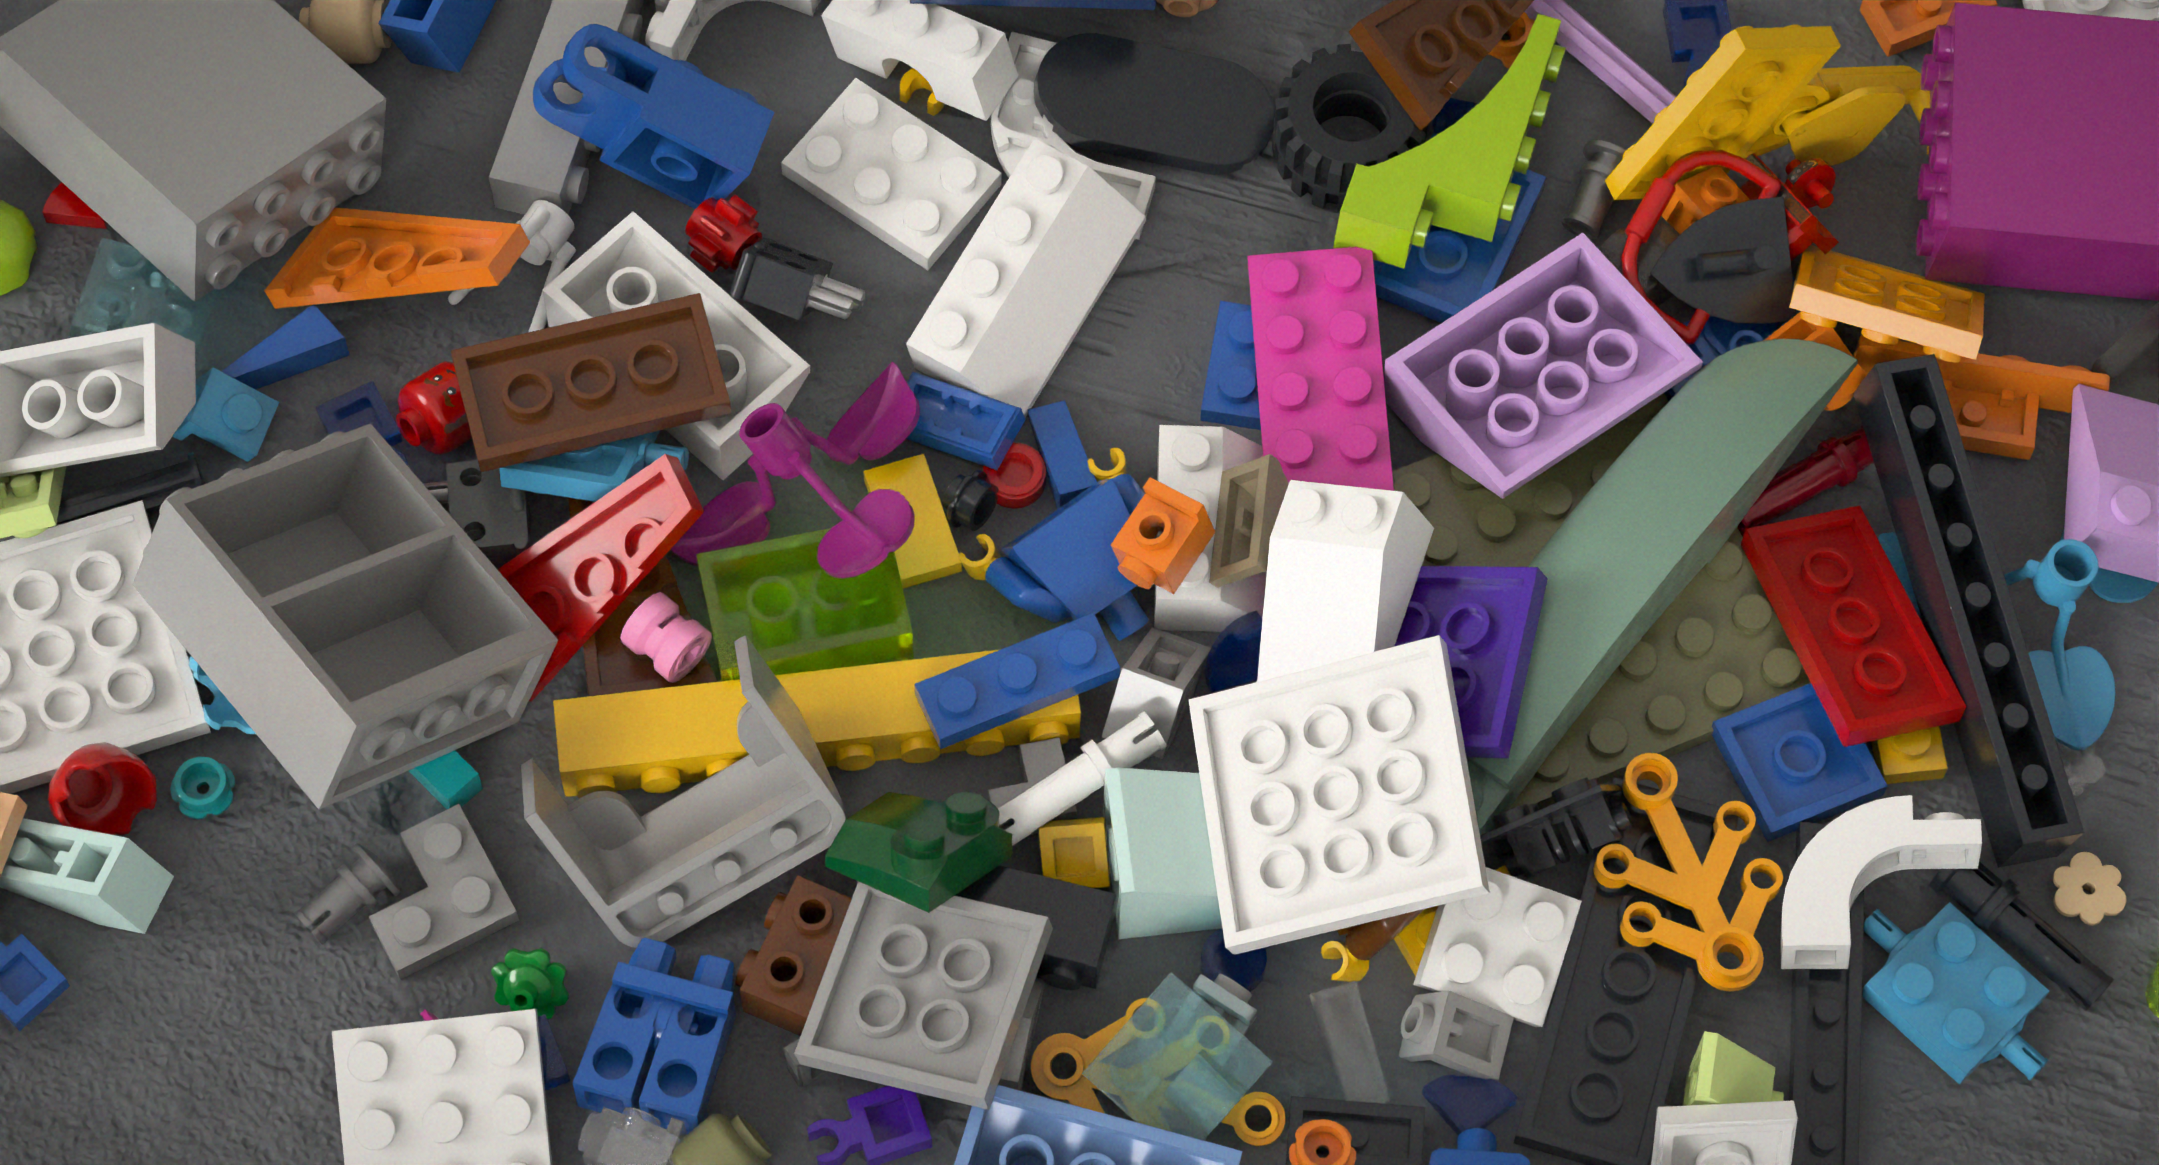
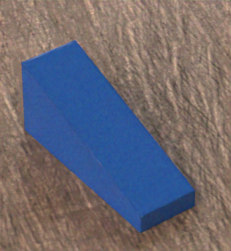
(291, 350)
(1061, 451)

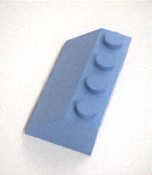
(1044, 1131)

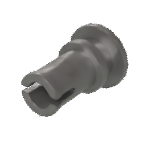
(1593, 196)
(348, 894)

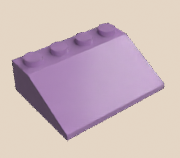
(1536, 368)
(2114, 480)

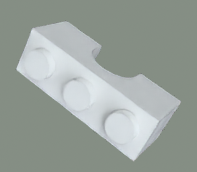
(958, 56)

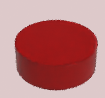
(1019, 477)

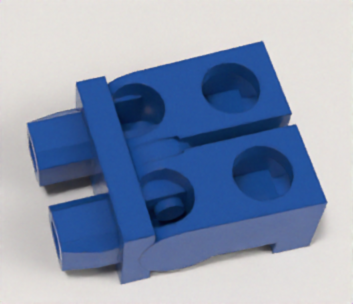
(661, 1015)

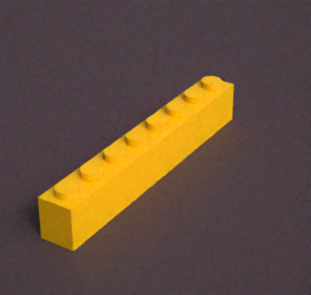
(691, 730)

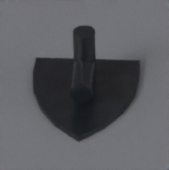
(1733, 264)

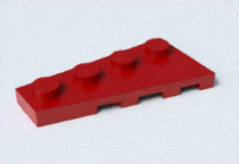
(602, 555)

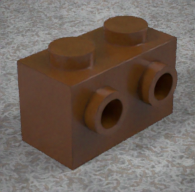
(788, 968)

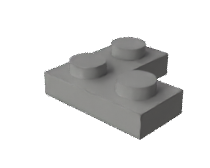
(460, 901)

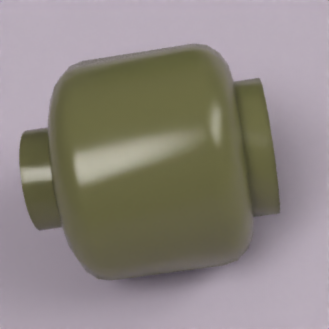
(722, 1142)

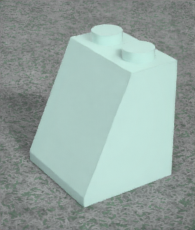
(1159, 853)

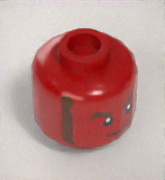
(433, 411)

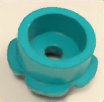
(200, 772)

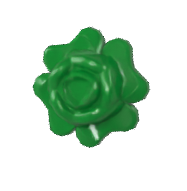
(530, 982)

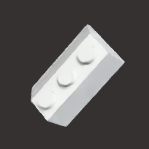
(93, 397)
(1192, 464)

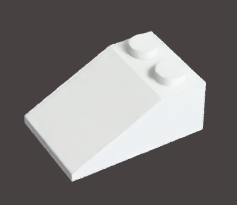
(1338, 574)

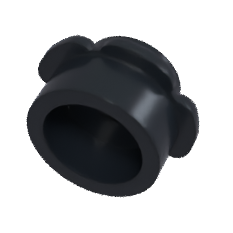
(970, 500)

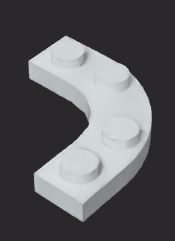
(1019, 121)

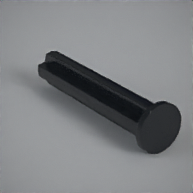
(150, 488)

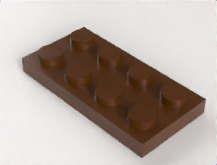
(590, 382)

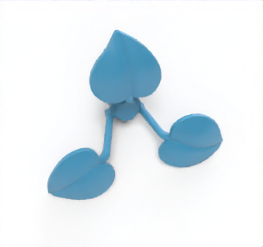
(2072, 682)

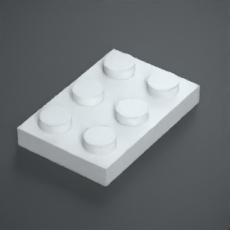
(891, 173)

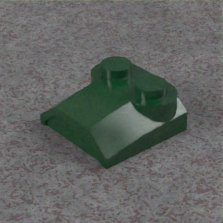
(921, 846)

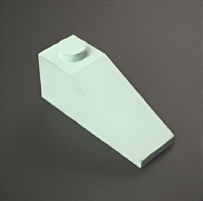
(86, 874)

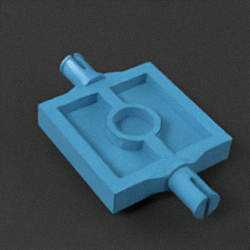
(591, 470)
(1954, 993)

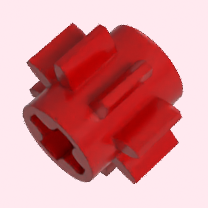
(722, 232)

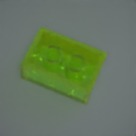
(798, 611)

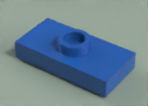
(963, 421)

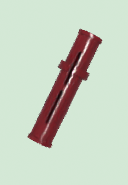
(1831, 465)

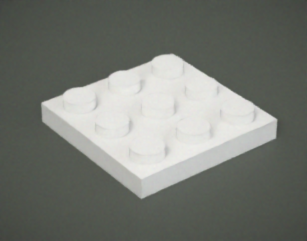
(443, 1092)

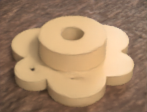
(2087, 873)

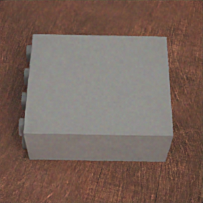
(192, 125)
(343, 613)

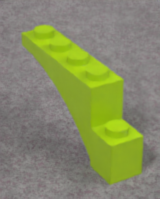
(1463, 172)

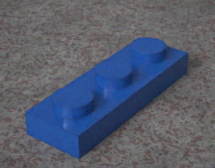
(1017, 680)

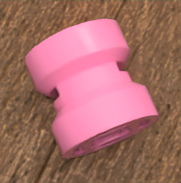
(666, 637)

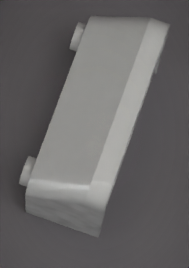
(707, 843)

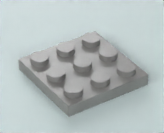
(924, 995)

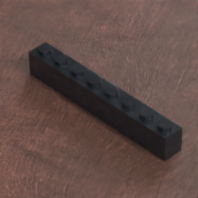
(1968, 610)

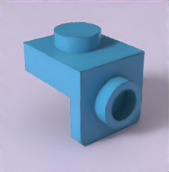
(228, 415)

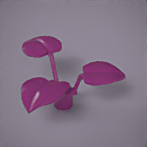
(782, 448)

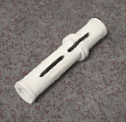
(1079, 777)

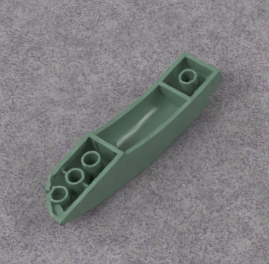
(1651, 531)

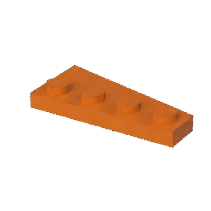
(392, 255)

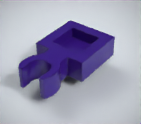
(881, 1124)

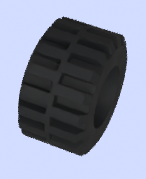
(1327, 89)

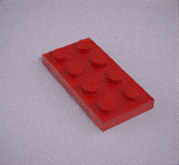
(1852, 626)

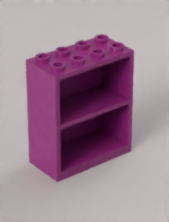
(2042, 152)

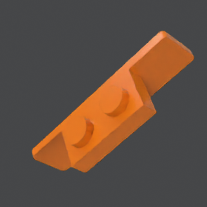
(1994, 395)

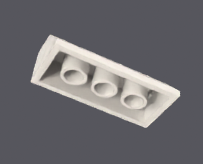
(641, 268)
(1026, 279)

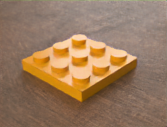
(1888, 304)

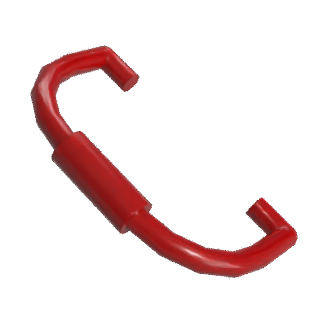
(1653, 206)

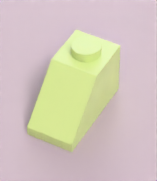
(1727, 1074)

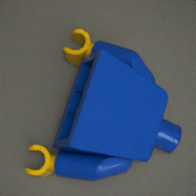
(1067, 560)

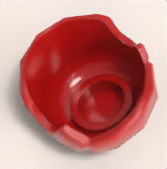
(101, 789)

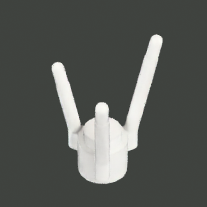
(548, 233)

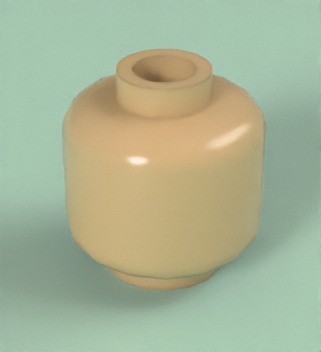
(348, 28)

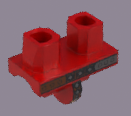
(1806, 186)

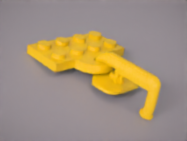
(1767, 93)

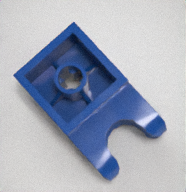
(655, 116)

